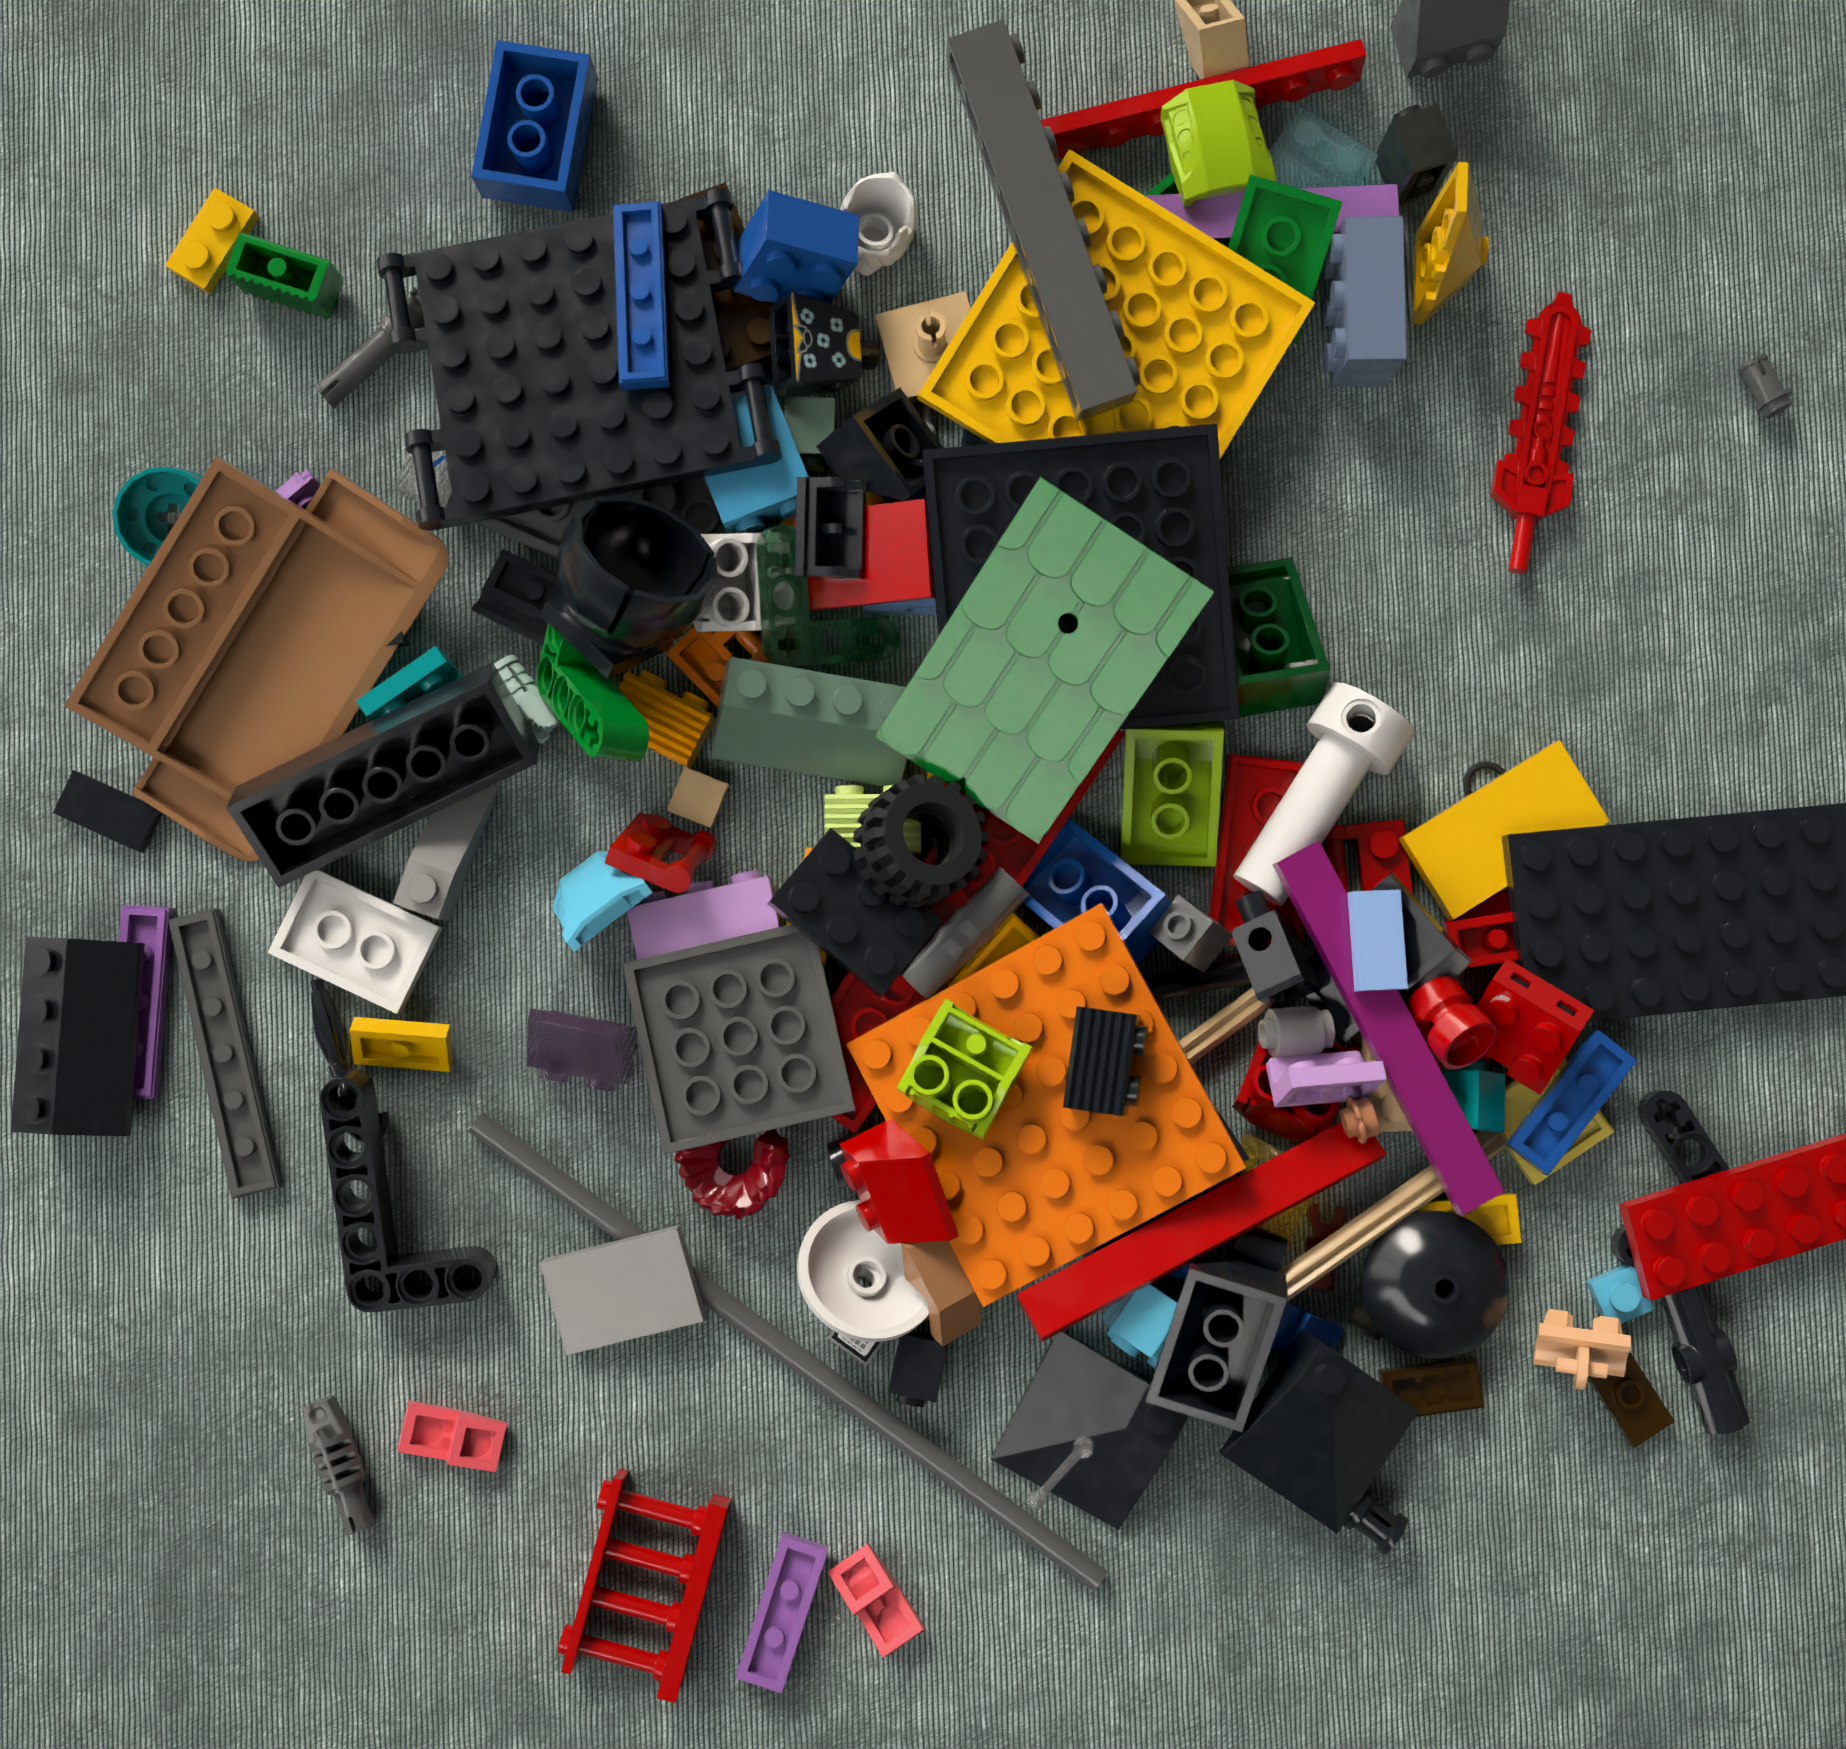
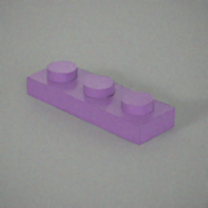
(782, 1612)

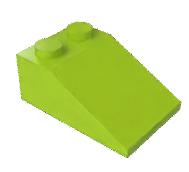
(1171, 794)

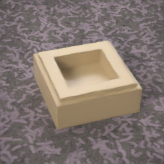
(698, 797)

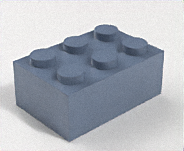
(1365, 302)

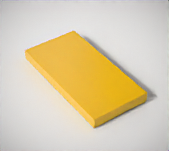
(1462, 846)

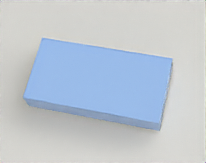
(1377, 940)

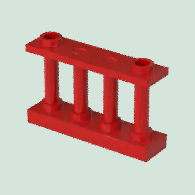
(680, 1618)

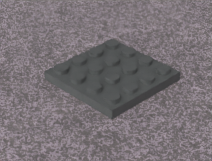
(738, 1038)

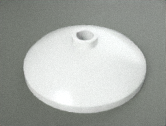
(827, 1268)

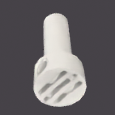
(1325, 780)

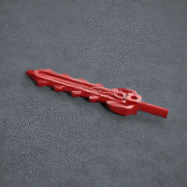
(1533, 478)

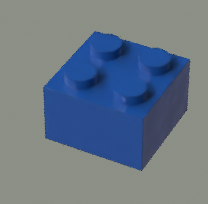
(796, 249)

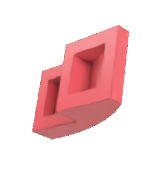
(452, 1436)
(876, 1600)

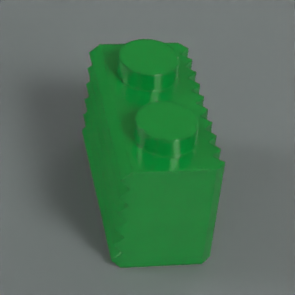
(284, 275)

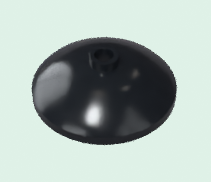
(1402, 1279)

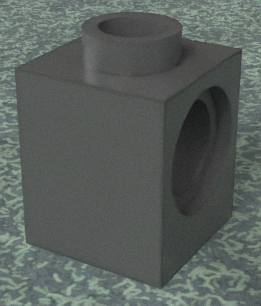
(1190, 933)

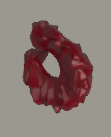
(739, 1193)

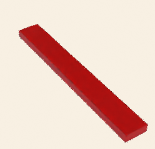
(1195, 1229)

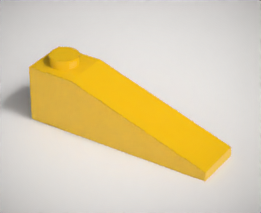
(1448, 245)

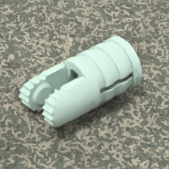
(526, 695)

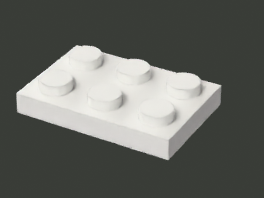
(355, 940)

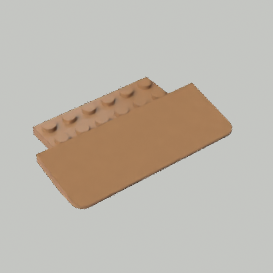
(254, 637)

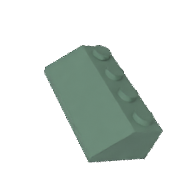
(806, 723)

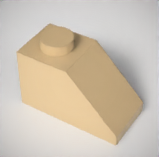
(1213, 36)

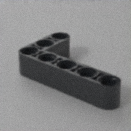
(376, 1215)

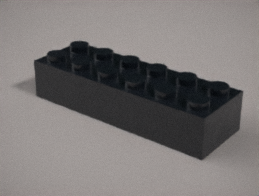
(384, 775)

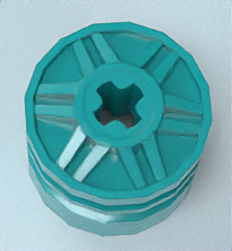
(144, 505)

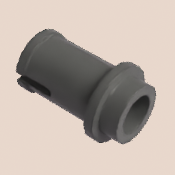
(1765, 386)

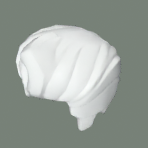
(885, 219)

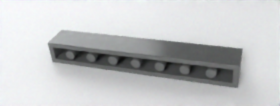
(1041, 219)

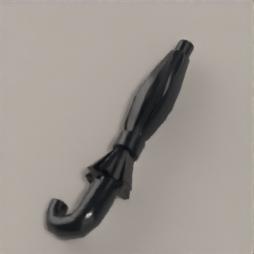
(331, 1040)

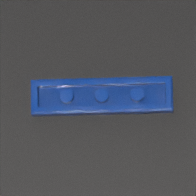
(641, 296)

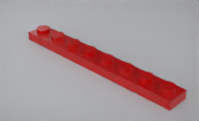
(1273, 82)

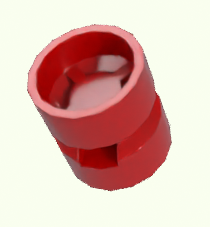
(1450, 1023)

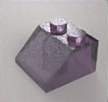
(580, 1047)

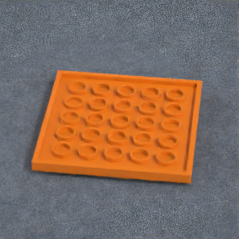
(1047, 1174)

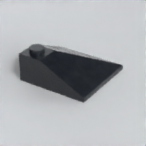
(1095, 1397)
(1319, 1431)

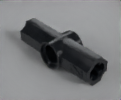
(1705, 1360)

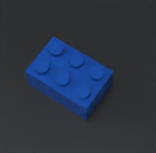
(535, 126)

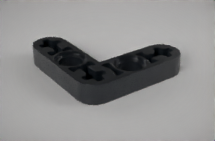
(1681, 1114)

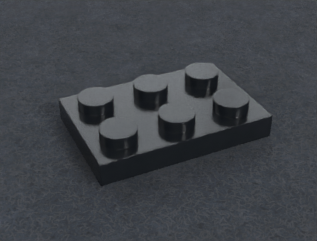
(849, 919)
(1424, 949)

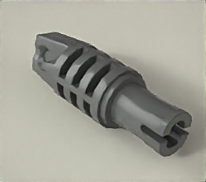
(338, 1462)

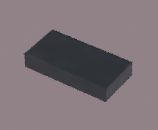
(107, 811)

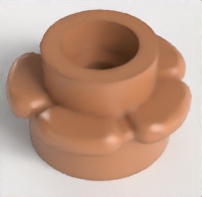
(1359, 1119)

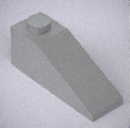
(444, 856)

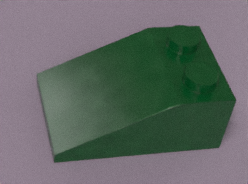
(1274, 639)

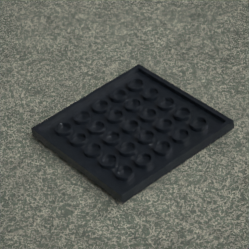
(1145, 482)

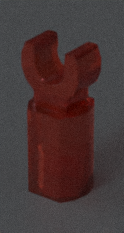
(1320, 1232)

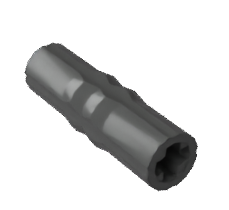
(964, 933)

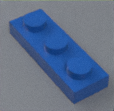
(1570, 1102)

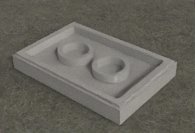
(623, 1290)

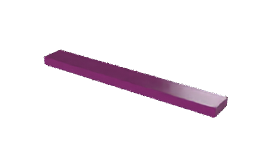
(1391, 1036)

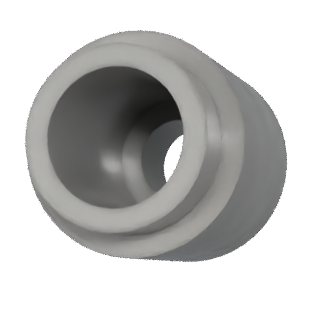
(1296, 1031)

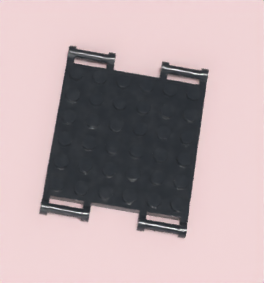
(532, 368)

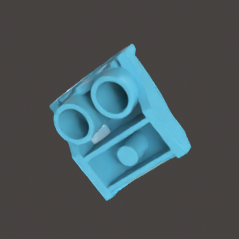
(594, 898)

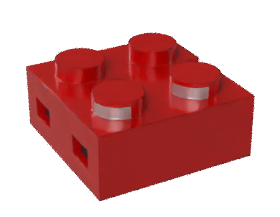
(1532, 1023)

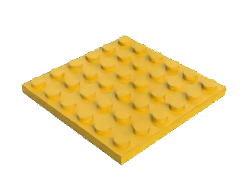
(1190, 315)

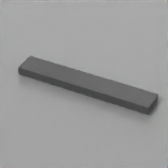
(225, 1053)

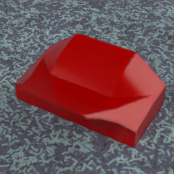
(1485, 931)

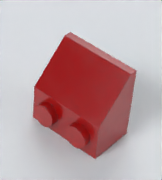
(897, 1186)

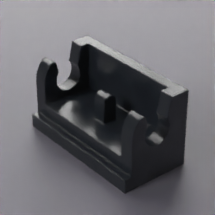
(830, 528)

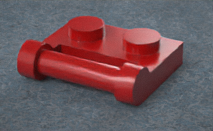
(650, 842)
(1376, 852)

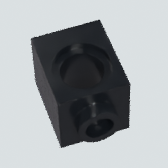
(917, 1369)

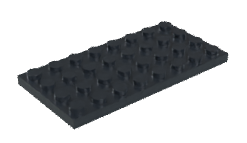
(1684, 910)

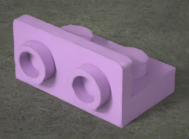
(1323, 1078)

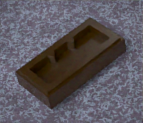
(1437, 1385)
(1632, 1403)

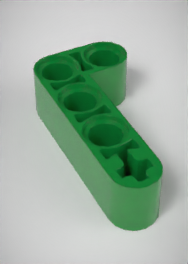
(589, 703)

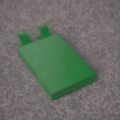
(1285, 233)

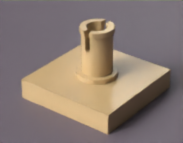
(917, 338)

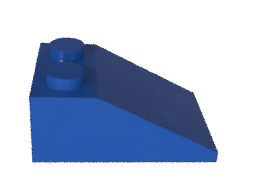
(1083, 873)

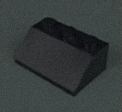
(1219, 1341)

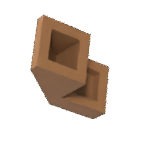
(942, 1281)

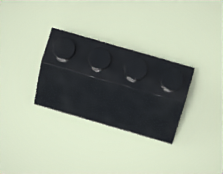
(77, 1037)

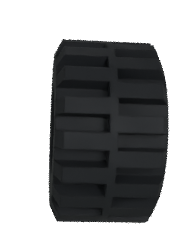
(952, 825)

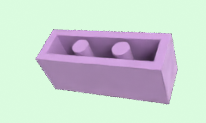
(702, 915)

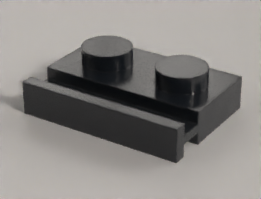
(517, 595)

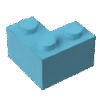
(1141, 1321)

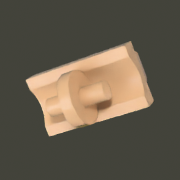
(1582, 1351)

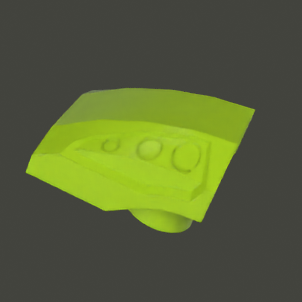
(1215, 140)
(963, 1070)

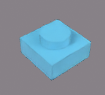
(1619, 1294)

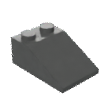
(1447, 32)

